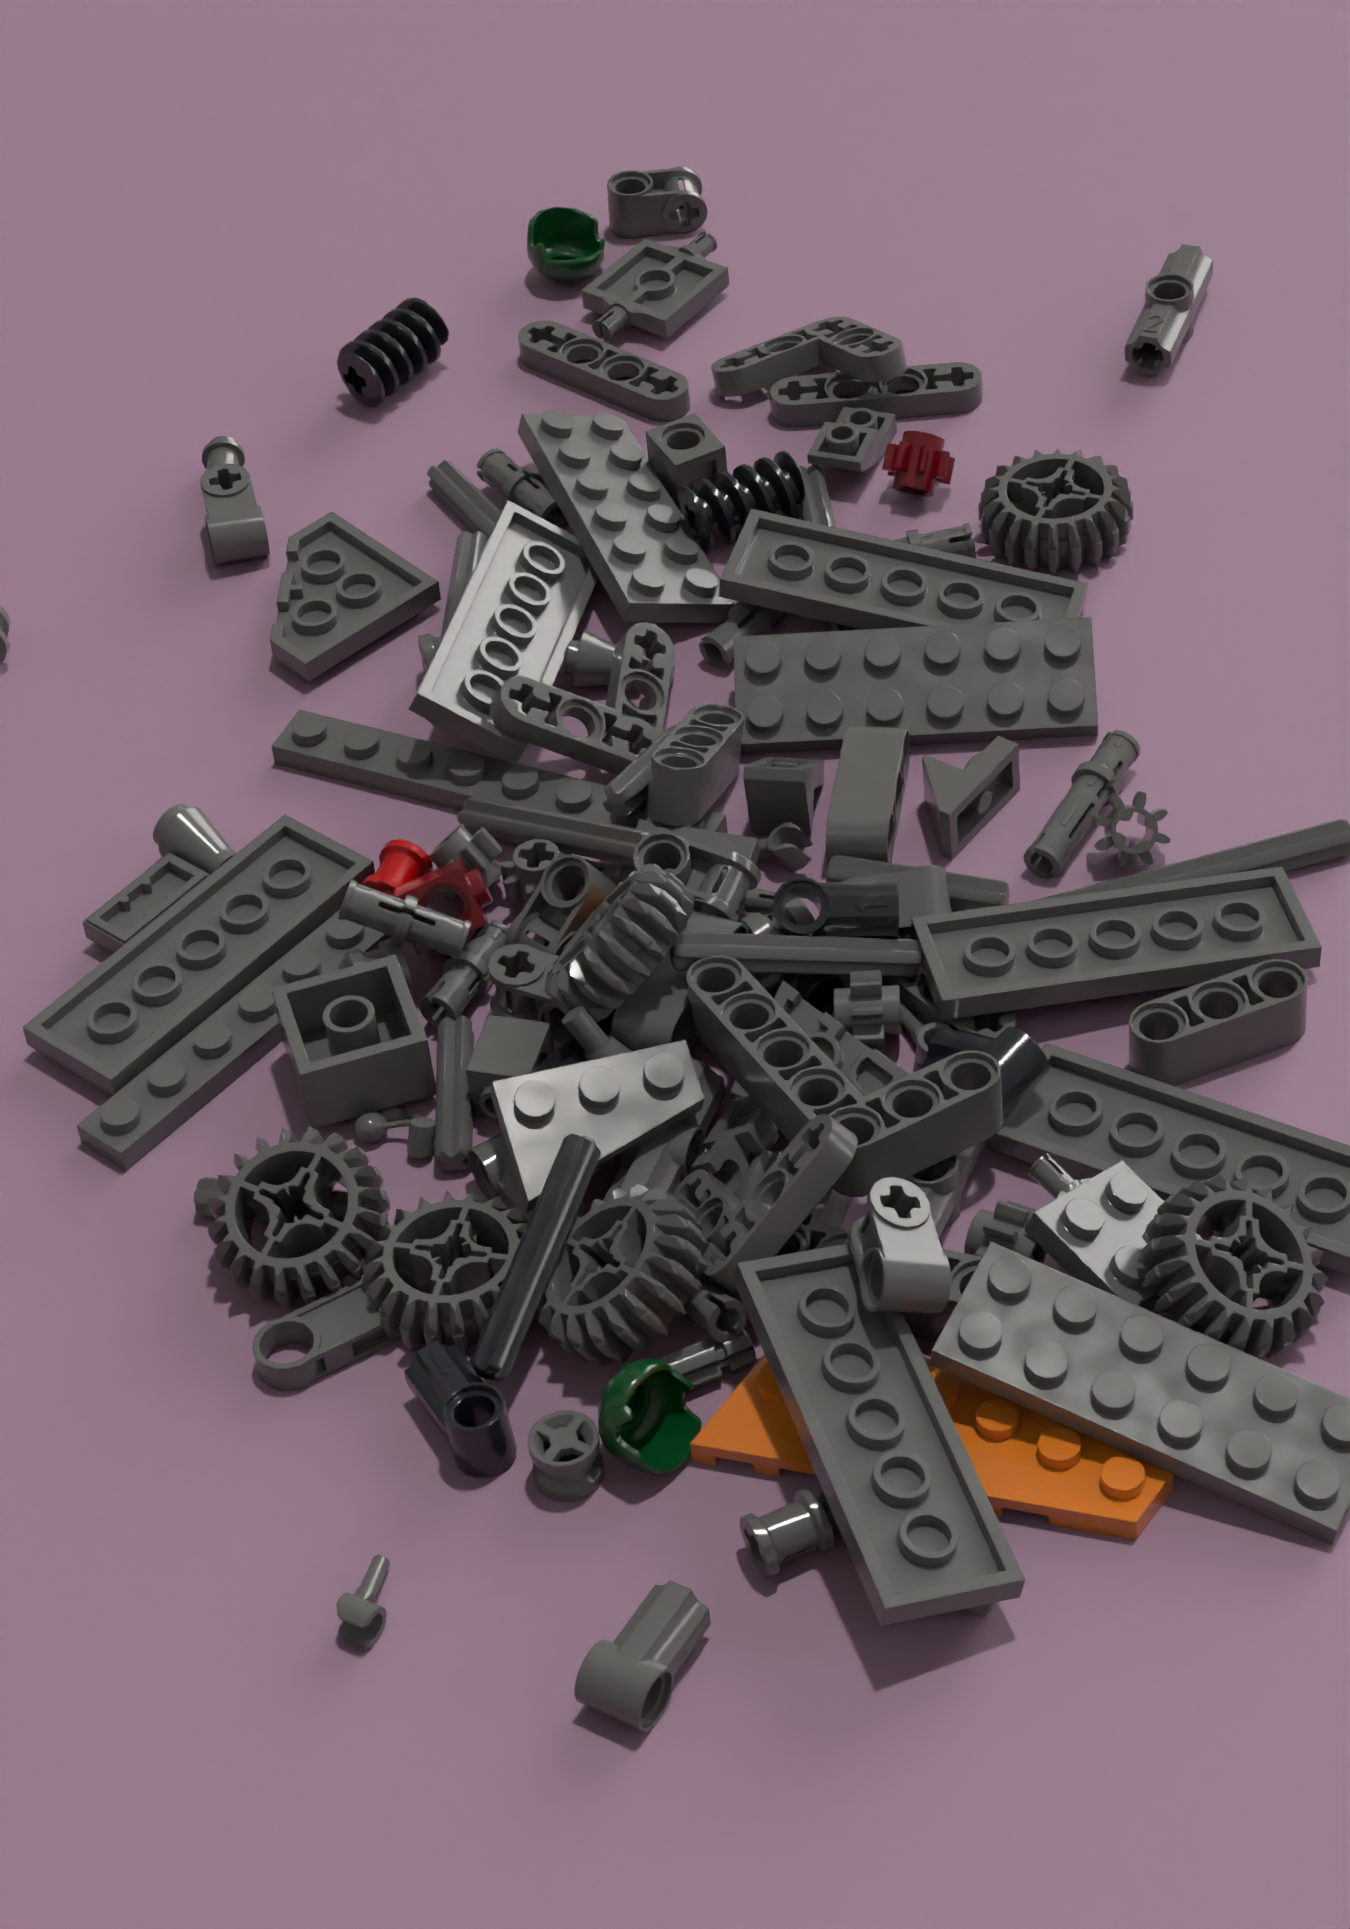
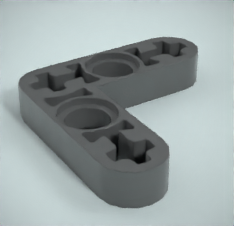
(831, 341)
(616, 719)
(776, 1203)

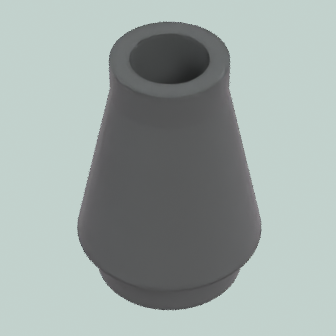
(192, 838)

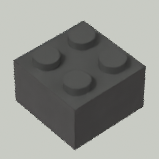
(354, 1041)

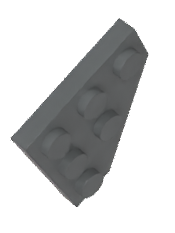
(341, 595)

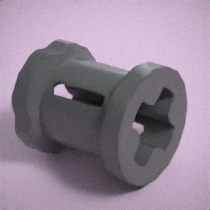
(787, 1532)

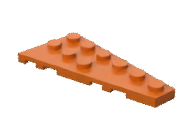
(1017, 1454)

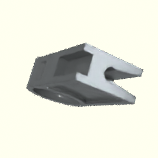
(335, 1327)

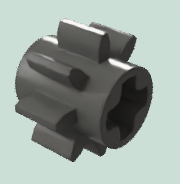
(1137, 845)
(475, 852)
(527, 868)
(869, 1008)
(1004, 1228)

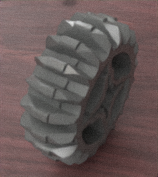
(1055, 511)
(620, 942)
(310, 1175)
(1250, 1256)
(441, 1269)
(623, 1275)

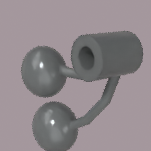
(421, 1135)

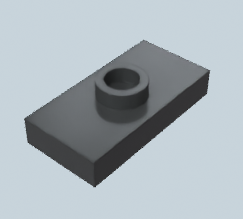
(142, 902)

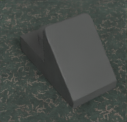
(781, 792)
(967, 799)

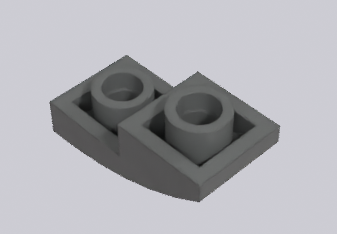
(853, 440)

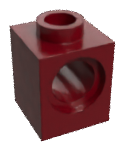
(453, 876)

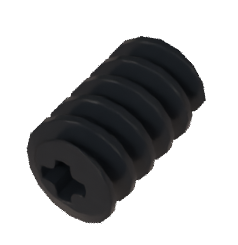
(392, 351)
(729, 497)

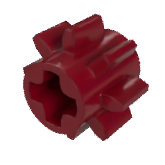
(918, 463)

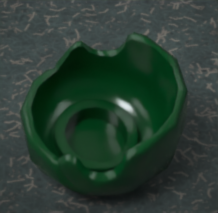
(564, 244)
(647, 1417)

